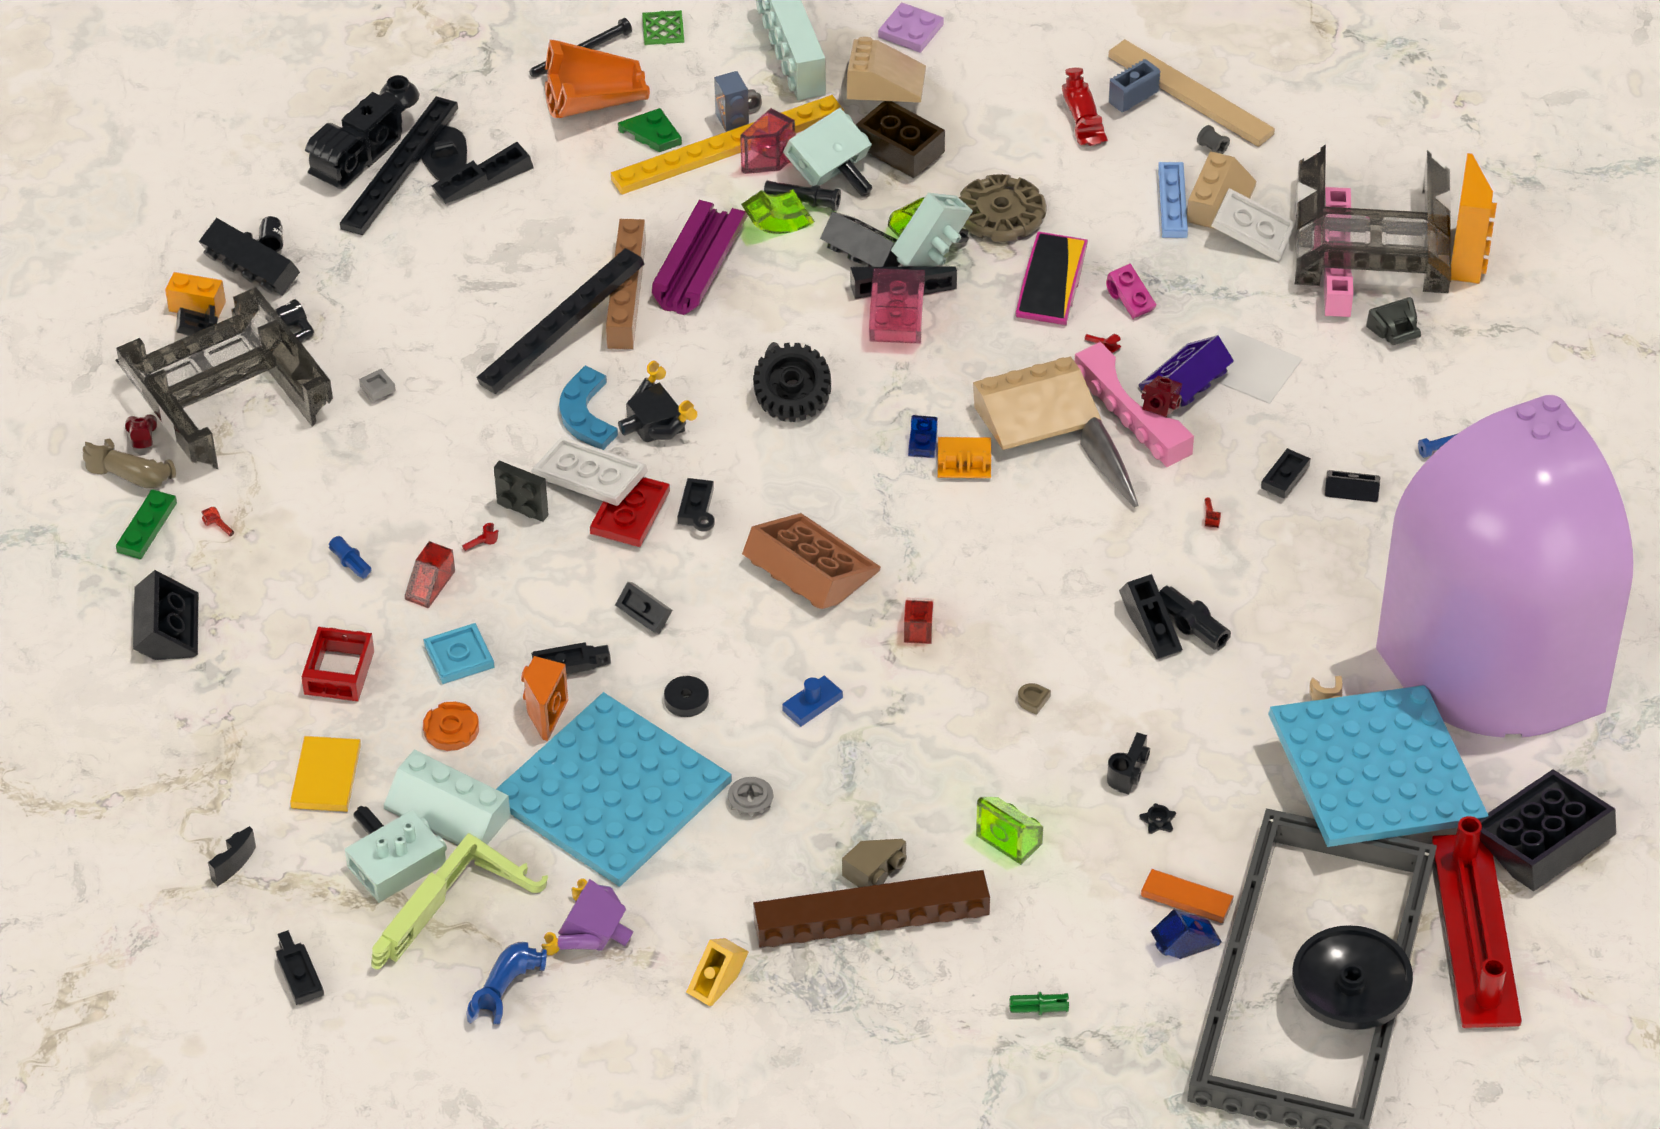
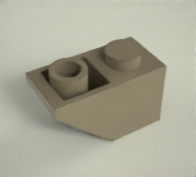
(873, 861)

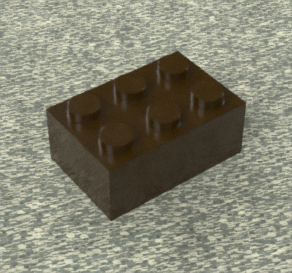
(902, 138)

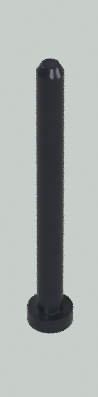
(623, 27)

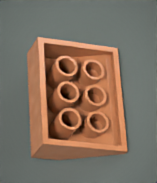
(808, 559)

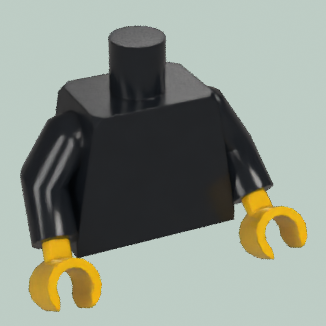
(654, 411)

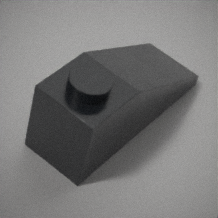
(1150, 616)

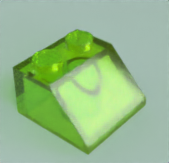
(1007, 828)

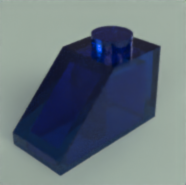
(1184, 934)

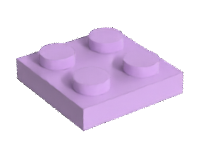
(911, 27)

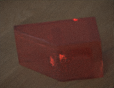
(430, 574)
(918, 620)

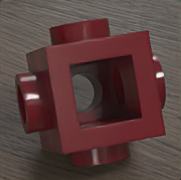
(1162, 396)

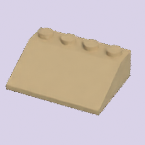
(883, 73)
(1034, 402)

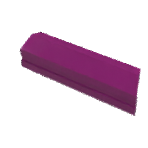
(696, 257)

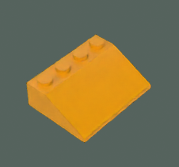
(1473, 225)

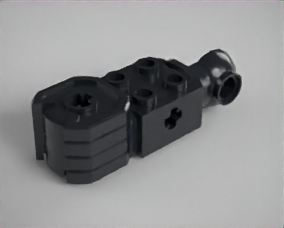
(365, 135)

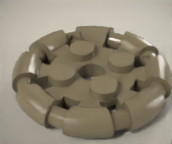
(1022, 207)

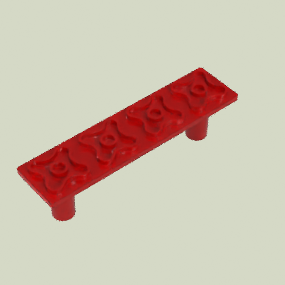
(1476, 929)

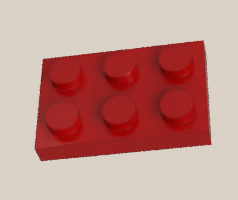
(634, 515)

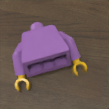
(590, 921)

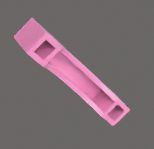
(1338, 282)
(1162, 435)

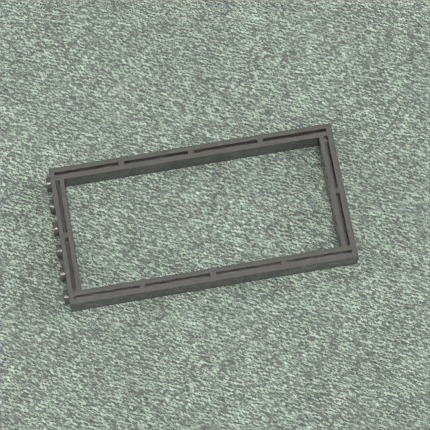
(1278, 1105)

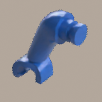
(510, 964)

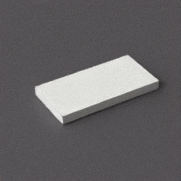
(590, 470)

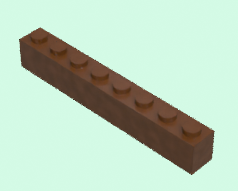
(871, 908)

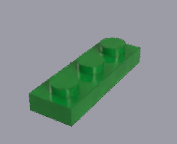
(146, 524)

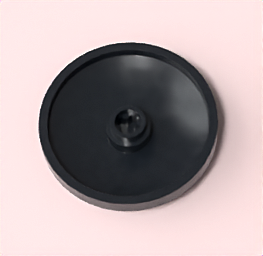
(1352, 977)

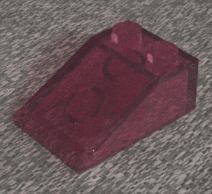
(897, 306)

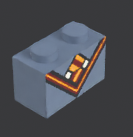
(731, 100)

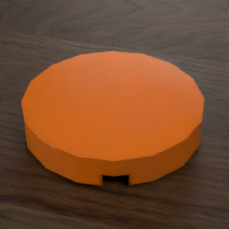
(451, 726)

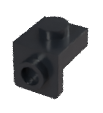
(192, 322)

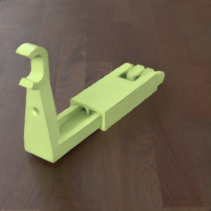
(432, 894)

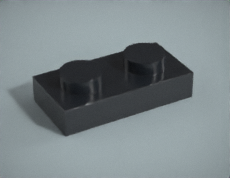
(1285, 473)
(643, 607)

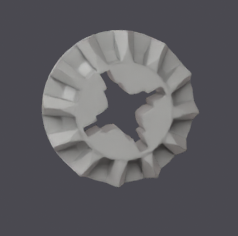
(740, 790)

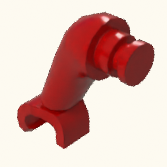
(1082, 106)

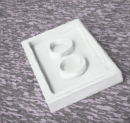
(1253, 224)

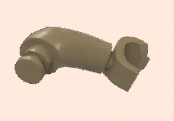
(129, 467)

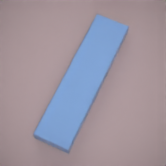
(1172, 200)

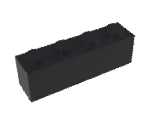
(249, 257)

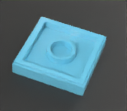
(458, 653)

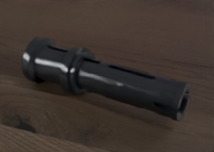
(814, 196)

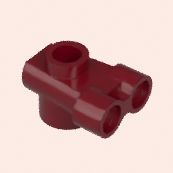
(141, 430)

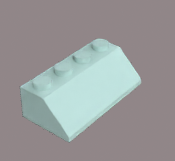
(447, 799)

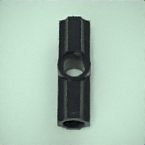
(1194, 618)

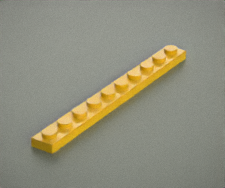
(710, 149)

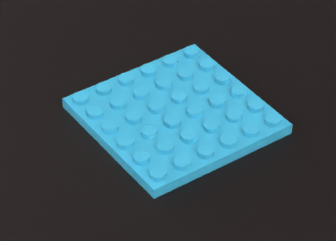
(1376, 765)
(612, 788)

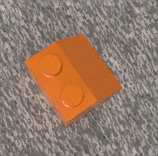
(545, 693)

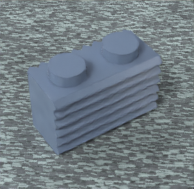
(1134, 85)

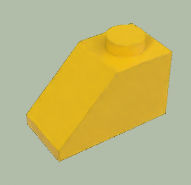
(716, 970)

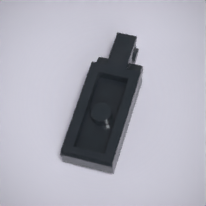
(577, 656)
(298, 970)

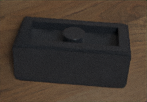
(1352, 486)

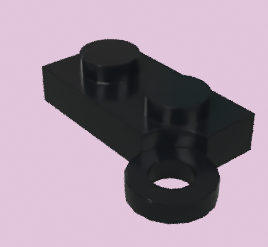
(696, 504)

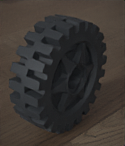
(789, 364)

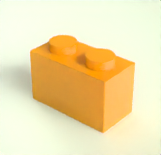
(194, 293)

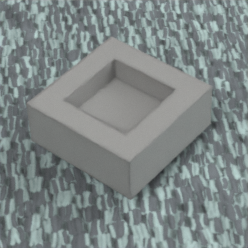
(377, 385)

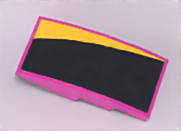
(1051, 278)

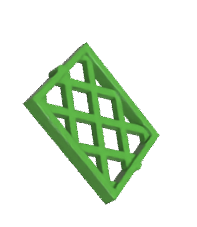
(663, 39)

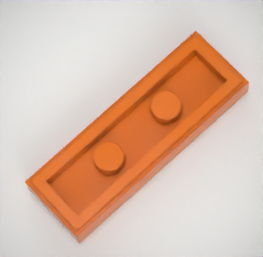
(1187, 896)

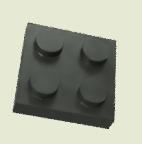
(521, 491)

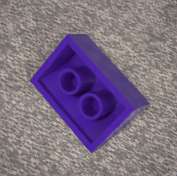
(1194, 367)

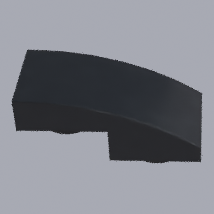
(239, 850)

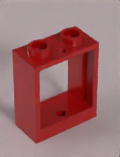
(337, 684)

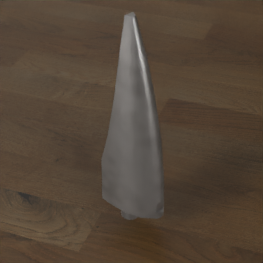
(1106, 457)

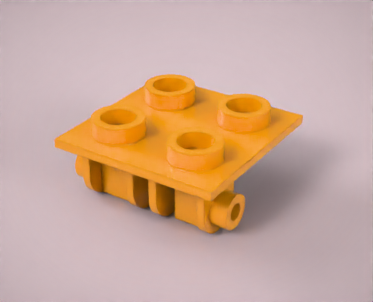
(964, 457)

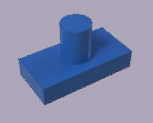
(812, 700)

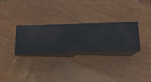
(476, 177)
(936, 279)

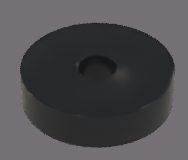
(686, 686)

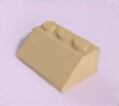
(1215, 179)

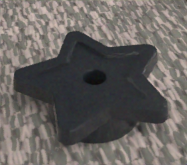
(1161, 812)

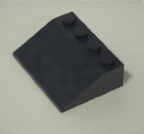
(1546, 828)

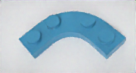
(576, 414)

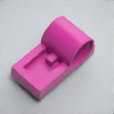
(1127, 286)

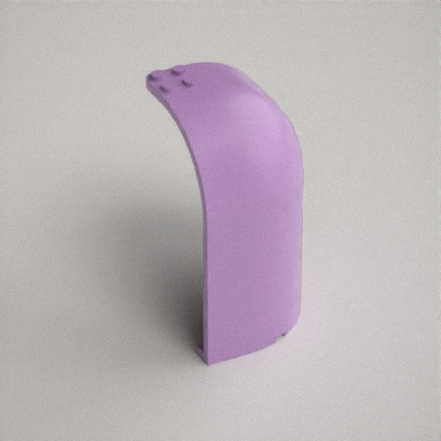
(1510, 575)

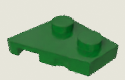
(652, 129)

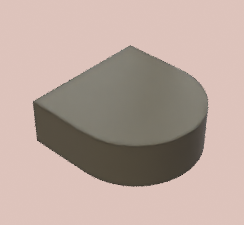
(1033, 697)

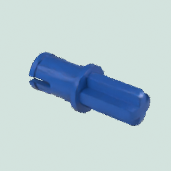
(349, 557)

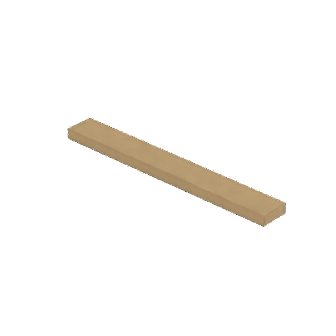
(1197, 95)

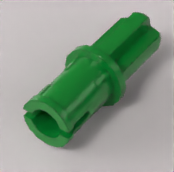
(1039, 1003)

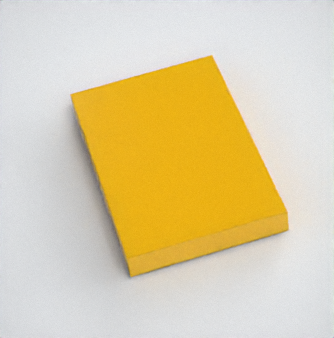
(325, 773)

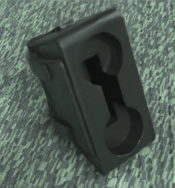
(1395, 321)

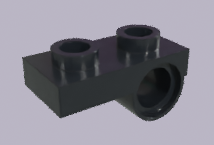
(1125, 768)

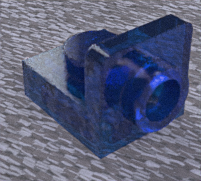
(923, 436)

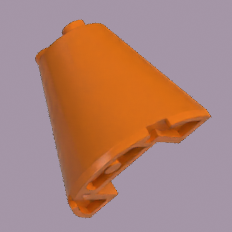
(590, 80)

